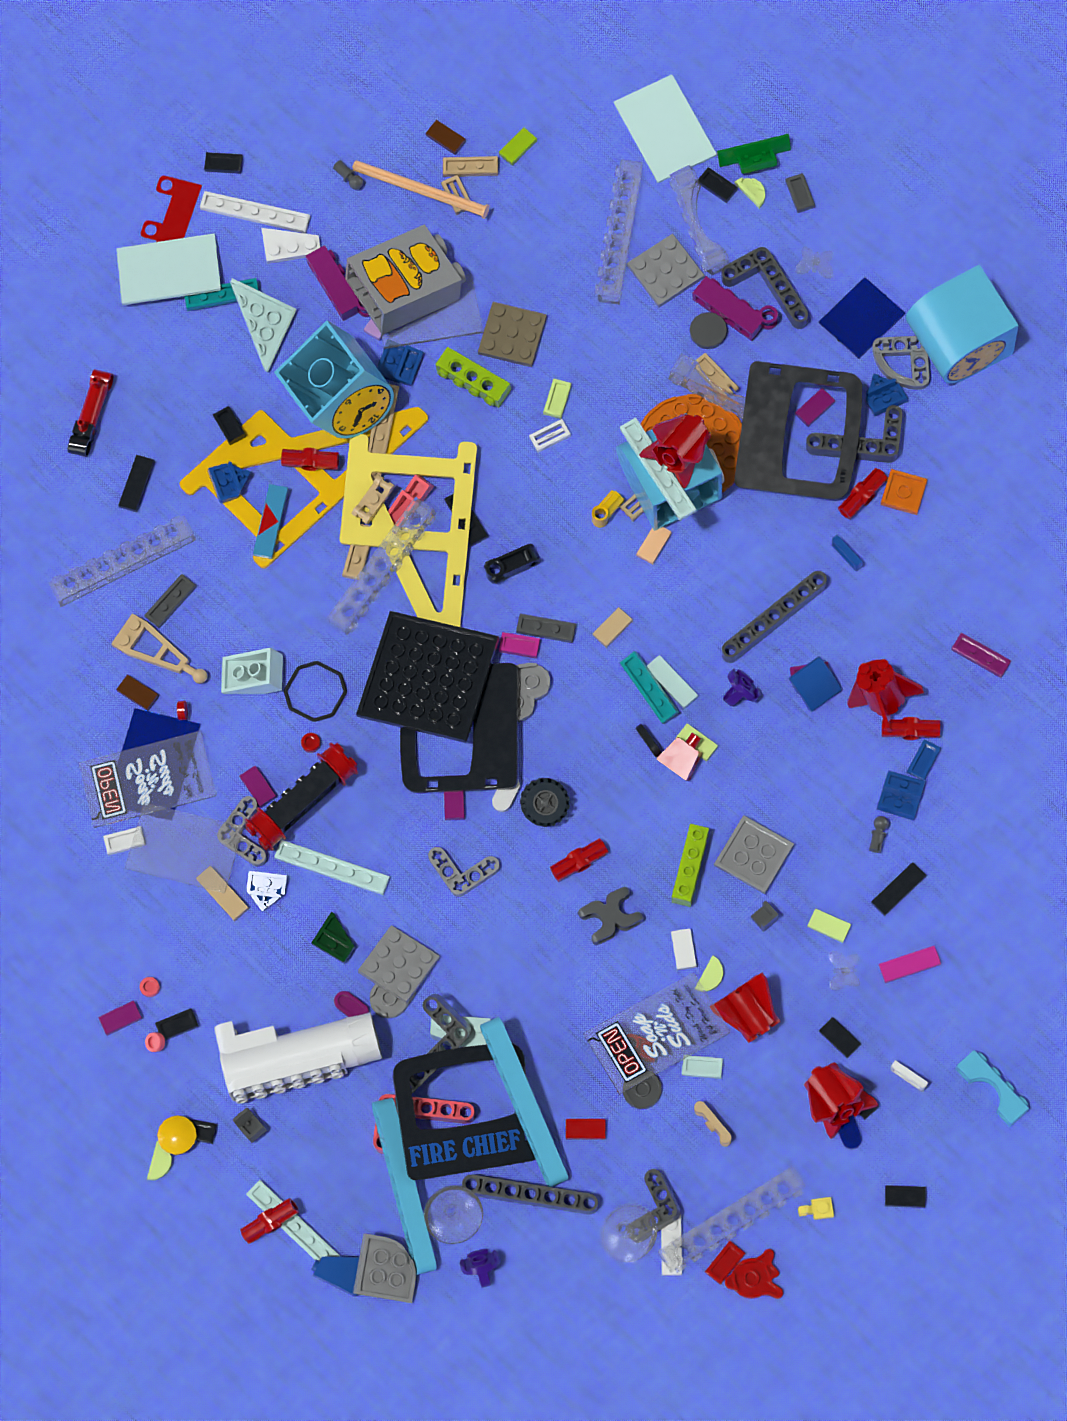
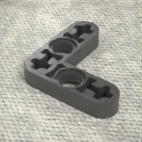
(662, 1211)

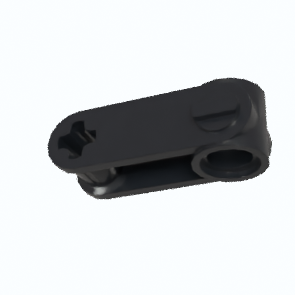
(511, 563)

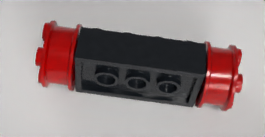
(296, 802)

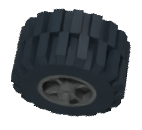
(544, 802)

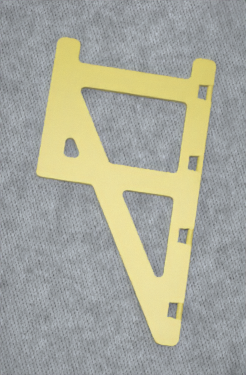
(454, 543)

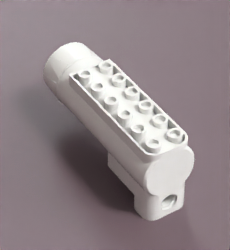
(270, 1063)

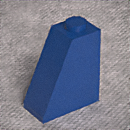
(337, 1272)

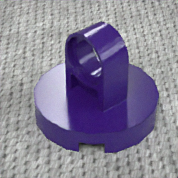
(740, 688)
(480, 1263)

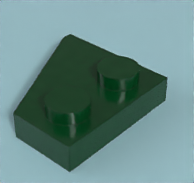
(333, 939)

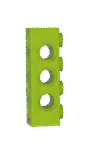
(452, 359)
(690, 865)

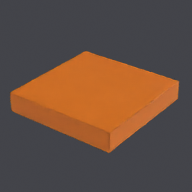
(903, 491)

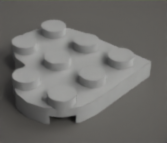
(532, 686)

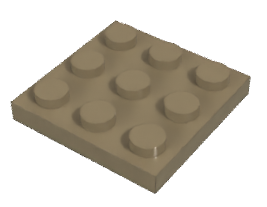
(512, 334)

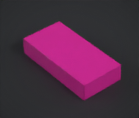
(519, 645)

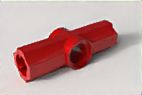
(310, 459)
(862, 493)
(912, 728)
(579, 860)
(269, 1220)

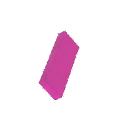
(909, 964)

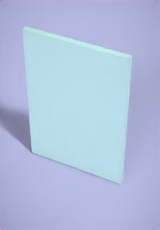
(664, 128)
(168, 269)

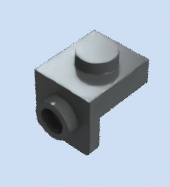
(249, 1125)

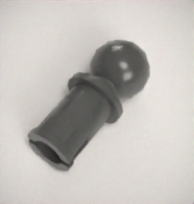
(355, 181)
(880, 824)

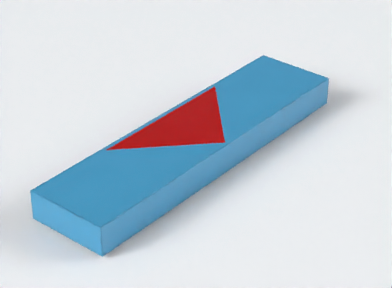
(270, 521)

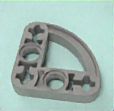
(914, 353)

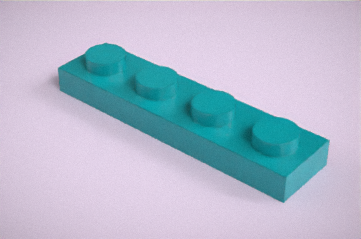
(209, 299)
(649, 687)

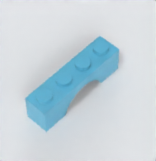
(975, 1069)

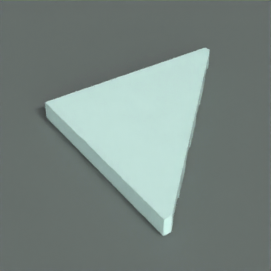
(265, 319)

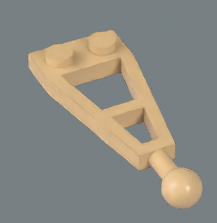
(131, 634)

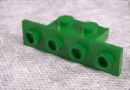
(755, 155)

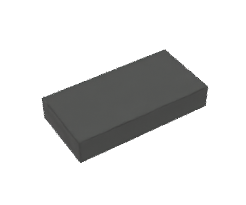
(800, 193)

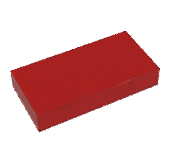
(585, 1129)
(725, 1262)

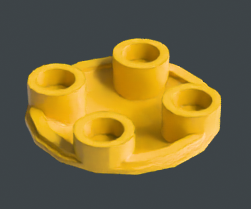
(176, 1135)

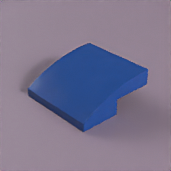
(400, 364)
(815, 683)
(900, 795)

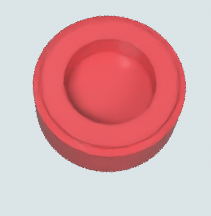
(149, 987)
(155, 1042)

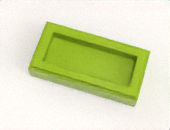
(517, 146)

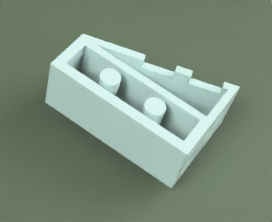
(475, 1038)

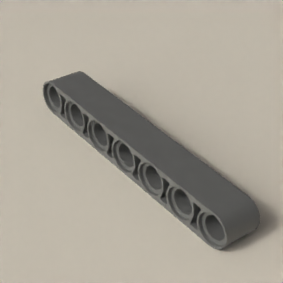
(770, 624)
(538, 1200)

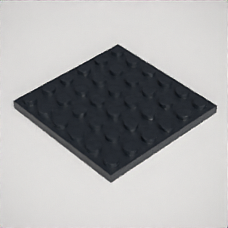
(427, 676)

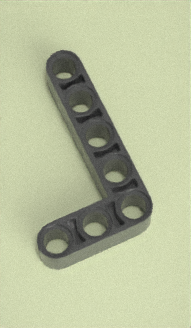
(772, 281)
(880, 445)
(450, 1028)

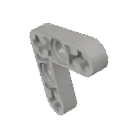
(250, 812)
(456, 877)

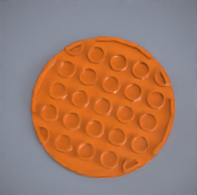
(721, 424)

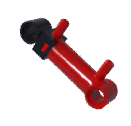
(84, 428)

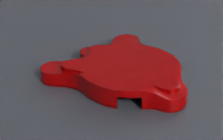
(754, 1277)

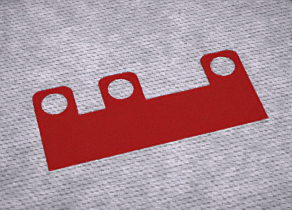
(179, 211)

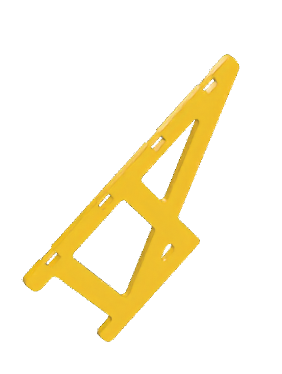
(245, 456)

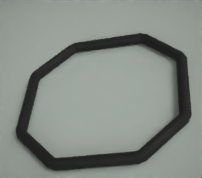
(303, 714)

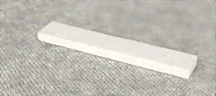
(255, 212)

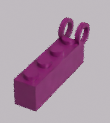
(334, 283)
(733, 311)

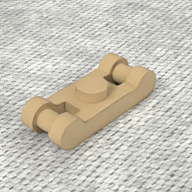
(373, 499)
(713, 1123)

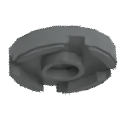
(708, 330)
(644, 1094)

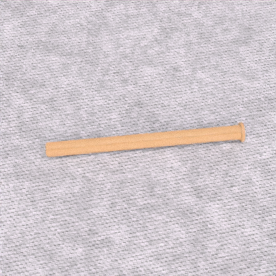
(421, 188)

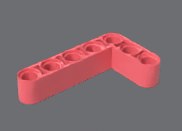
(434, 1114)

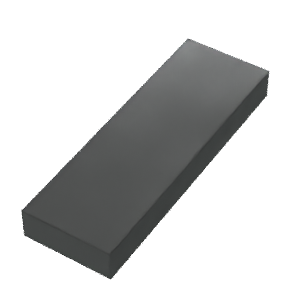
(170, 601)
(546, 628)

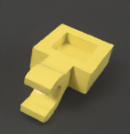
(820, 1209)

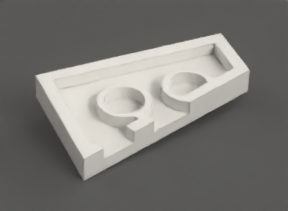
(287, 245)

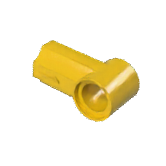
(607, 508)

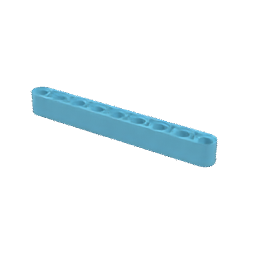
(524, 1102)
(403, 1187)

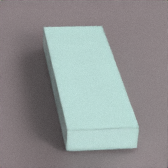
(672, 682)

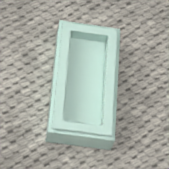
(702, 1067)

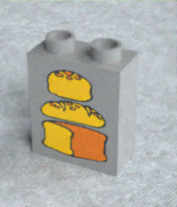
(404, 278)

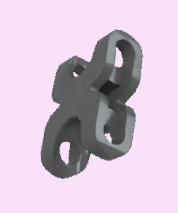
(610, 915)

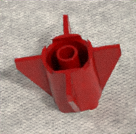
(679, 445)
(881, 689)
(749, 1008)
(835, 1097)

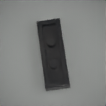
(136, 483)
(476, 531)
(898, 889)

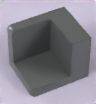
(765, 916)

